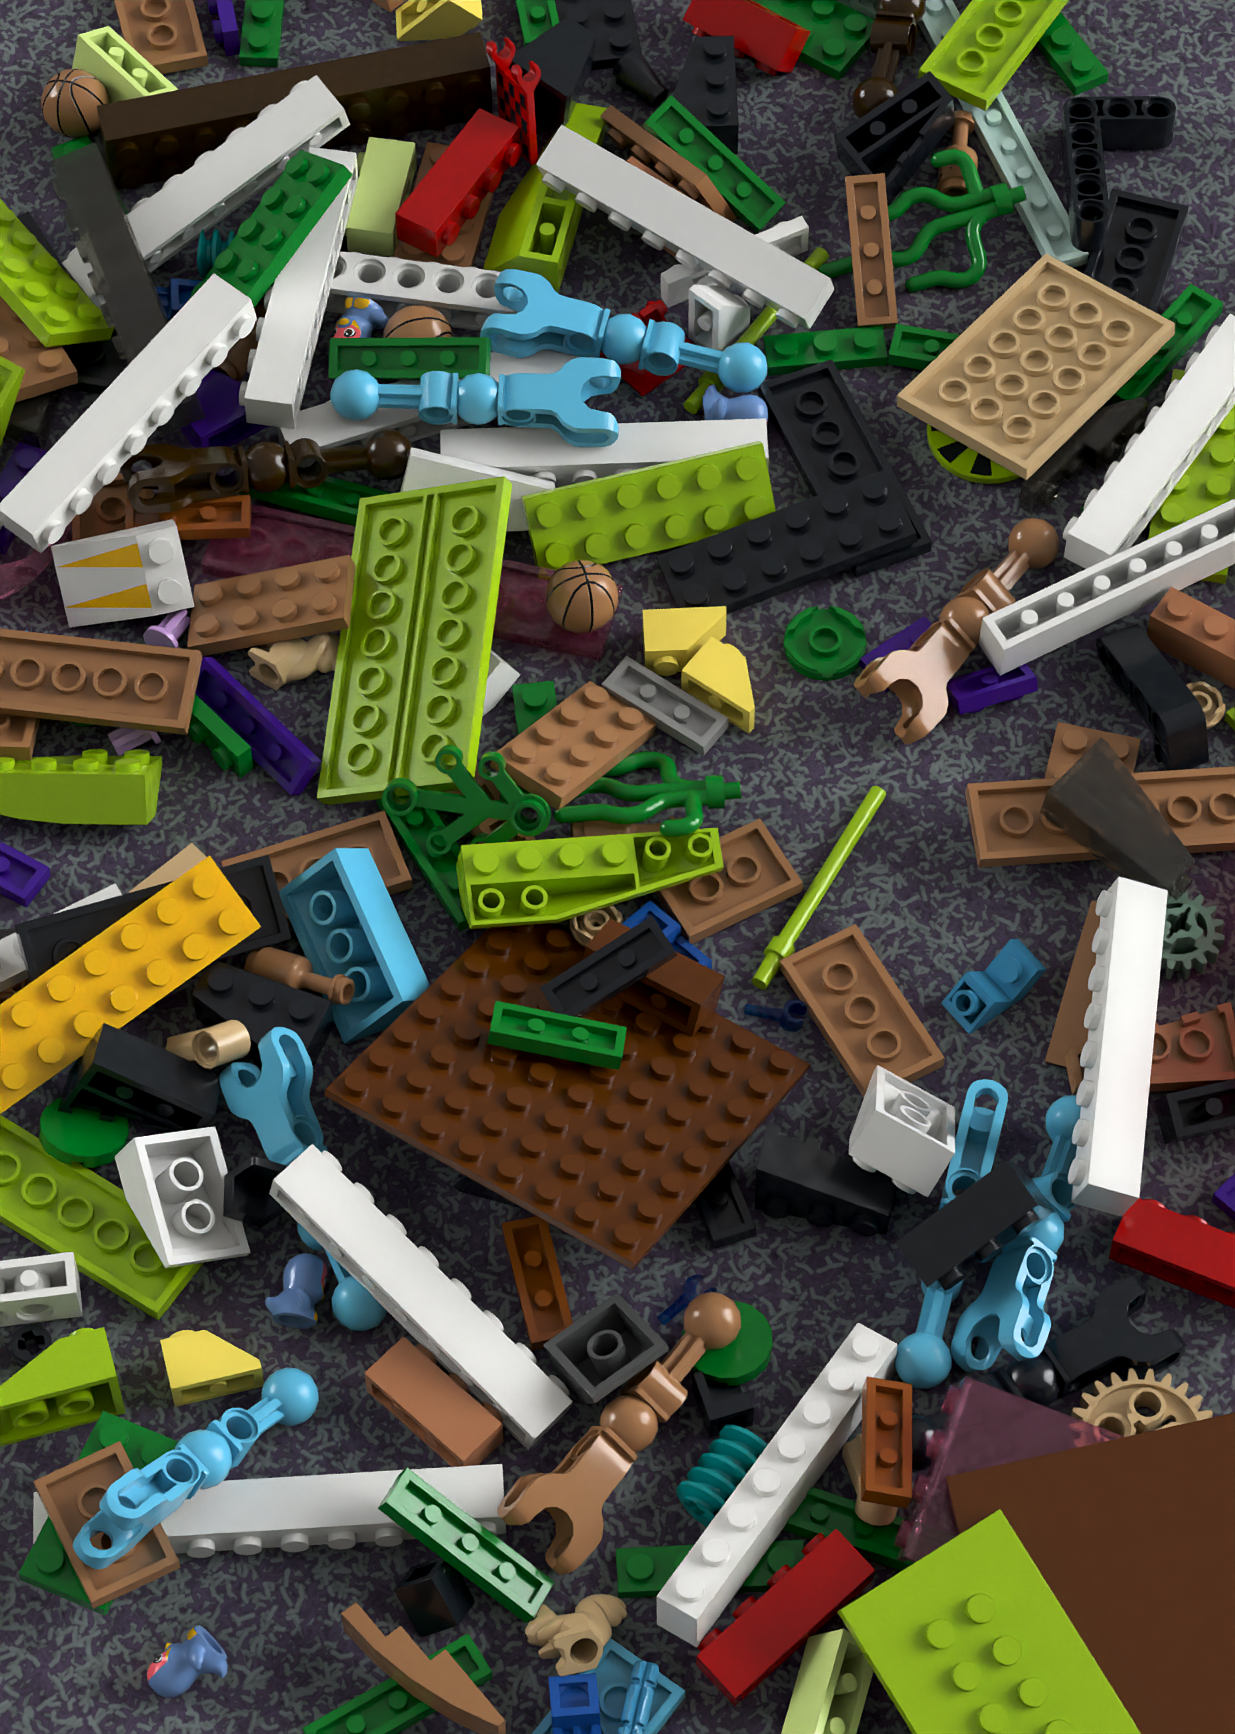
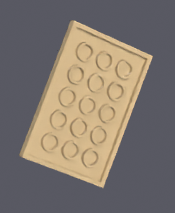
(1035, 366)

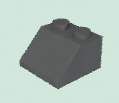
(603, 1350)

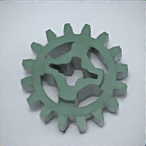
(1189, 947)

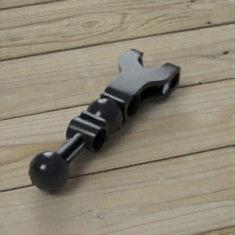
(1075, 1359)

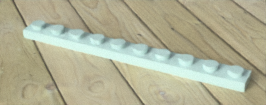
(1012, 156)

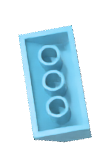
(355, 931)

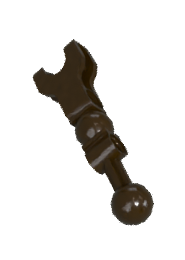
(891, 37)
(191, 474)

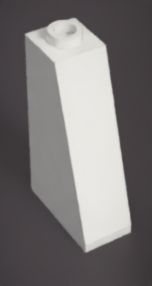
(431, 469)

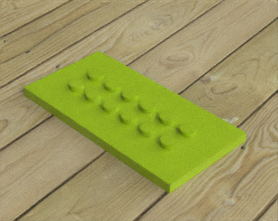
(416, 638)
(982, 1644)

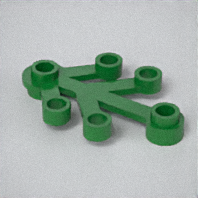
(473, 805)

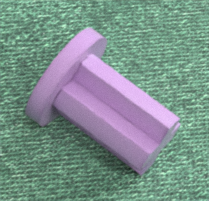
(169, 630)
(128, 739)

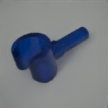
(782, 1015)
(683, 1301)

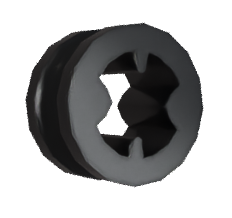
(24, 1334)

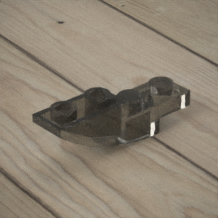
(1091, 446)

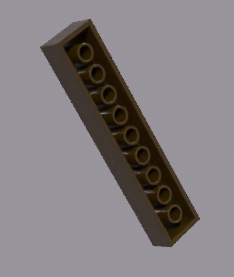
(380, 92)

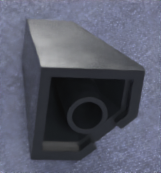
(565, 61)

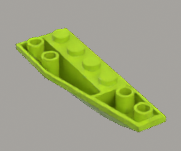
(539, 223)
(82, 788)
(576, 875)

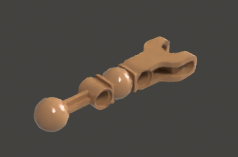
(923, 670)
(627, 1426)

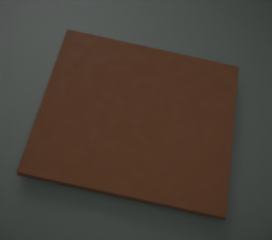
(563, 1138)
(1138, 1558)

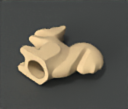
(294, 659)
(578, 1635)

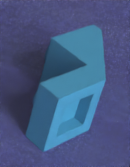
(988, 993)

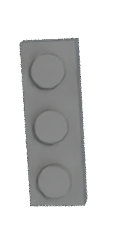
(667, 705)

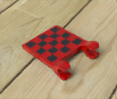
(516, 96)

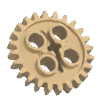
(1115, 1406)

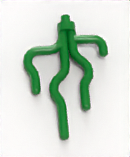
(972, 212)
(670, 794)

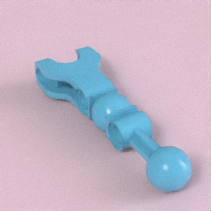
(585, 330)
(518, 399)
(286, 1125)
(1023, 1271)
(924, 1356)
(198, 1462)

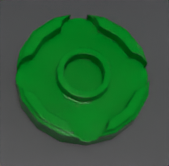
(824, 655)
(81, 1136)
(744, 1356)

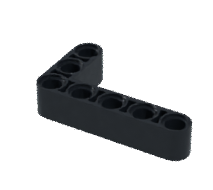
(1101, 124)

